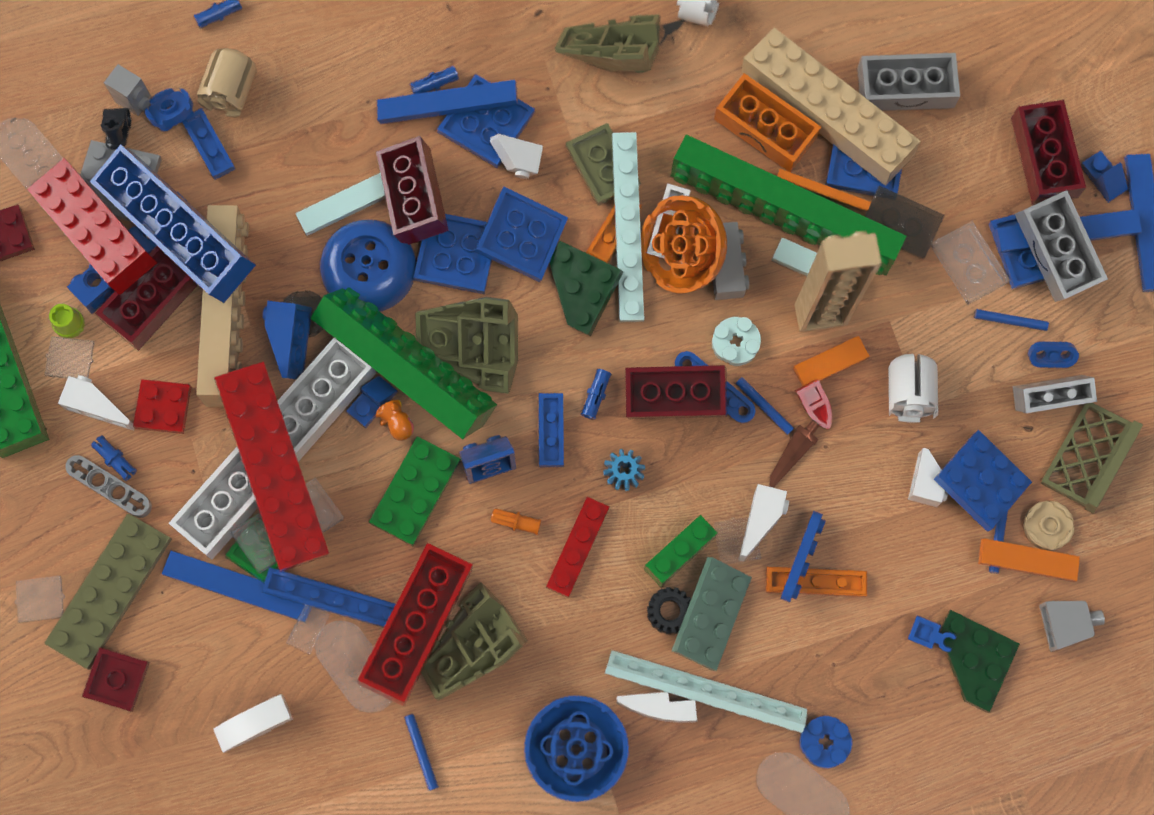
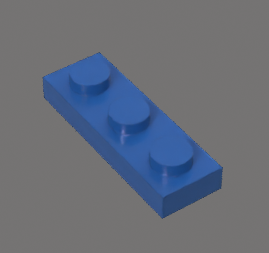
(208, 144)
(551, 430)

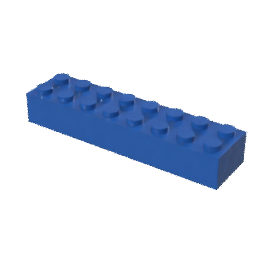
(172, 224)

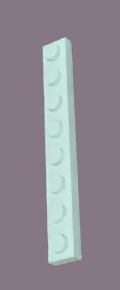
(628, 226)
(706, 691)

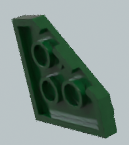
(582, 285)
(978, 659)

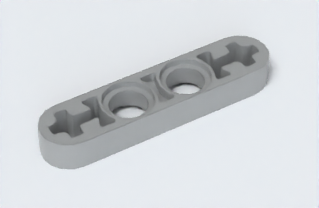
(108, 486)

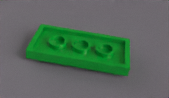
(415, 491)

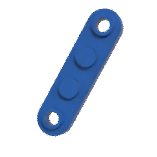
(735, 398)
(799, 566)

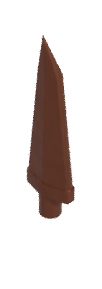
(797, 447)

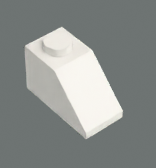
(518, 155)
(924, 487)

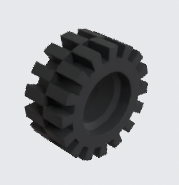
(655, 604)

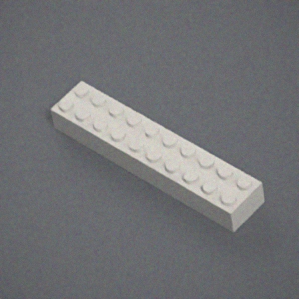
(308, 412)

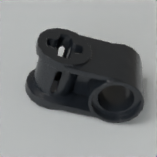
(116, 126)

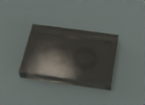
(906, 217)

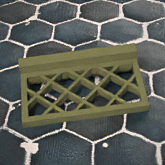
(1107, 471)

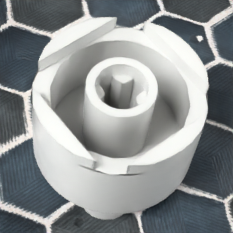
(698, 11)

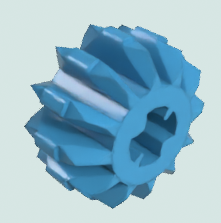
(623, 478)

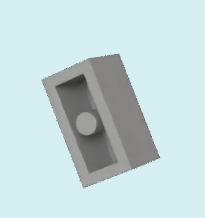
(128, 90)

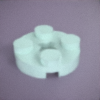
(743, 329)

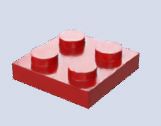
(162, 406)

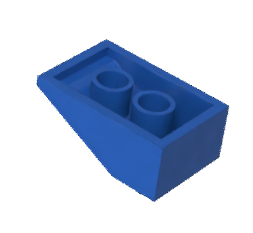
(288, 333)
(488, 458)

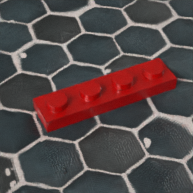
(577, 547)

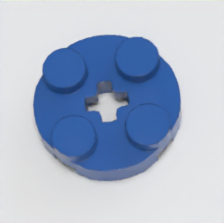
(180, 108)
(837, 732)

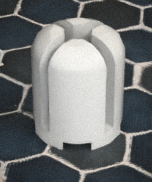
(913, 388)

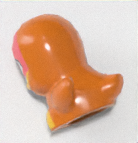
(398, 421)

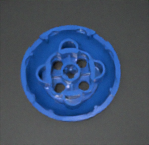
(383, 287)
(579, 717)

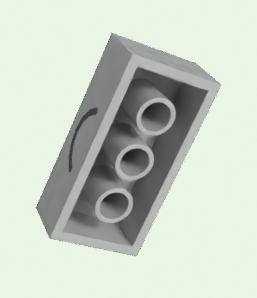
(909, 81)
(1061, 246)

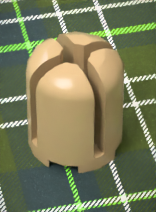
(227, 81)

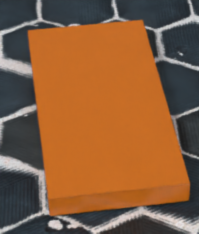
(825, 190)

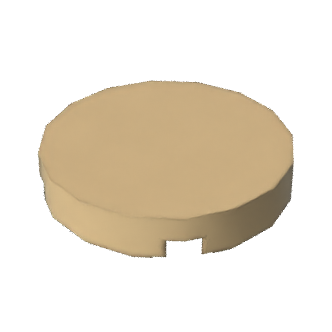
(1048, 525)

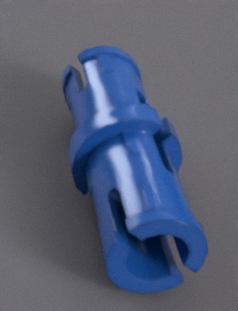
(217, 12)
(434, 81)
(596, 394)
(113, 458)

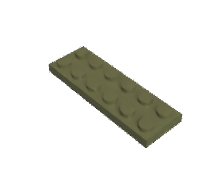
(108, 591)

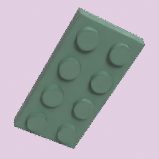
(711, 614)

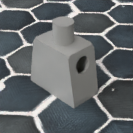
(1069, 622)

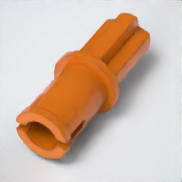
(515, 521)

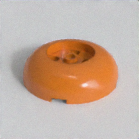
(707, 245)

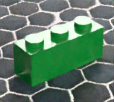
(680, 551)

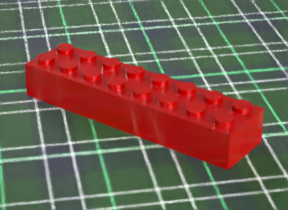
(271, 466)

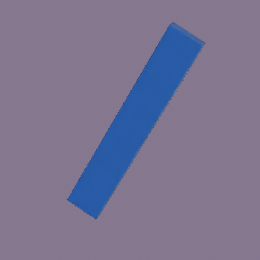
(447, 101)
(1141, 195)
(1097, 227)
(227, 584)
(328, 597)

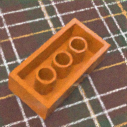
(767, 122)

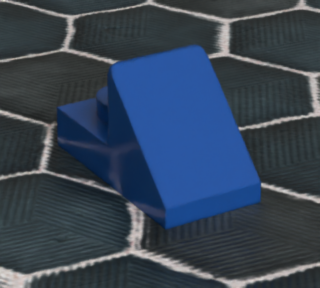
(1107, 178)
(373, 396)

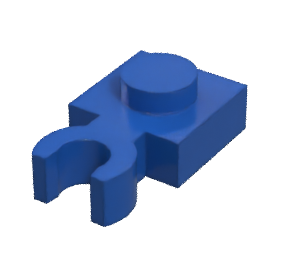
(927, 634)

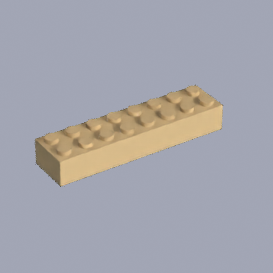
(842, 112)
(837, 281)
(220, 320)

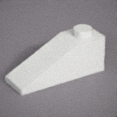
(85, 399)
(765, 512)

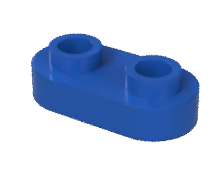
(1051, 355)

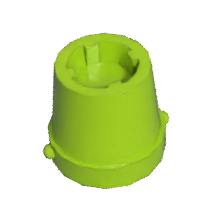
(66, 321)

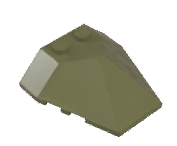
(614, 46)
(475, 339)
(474, 643)

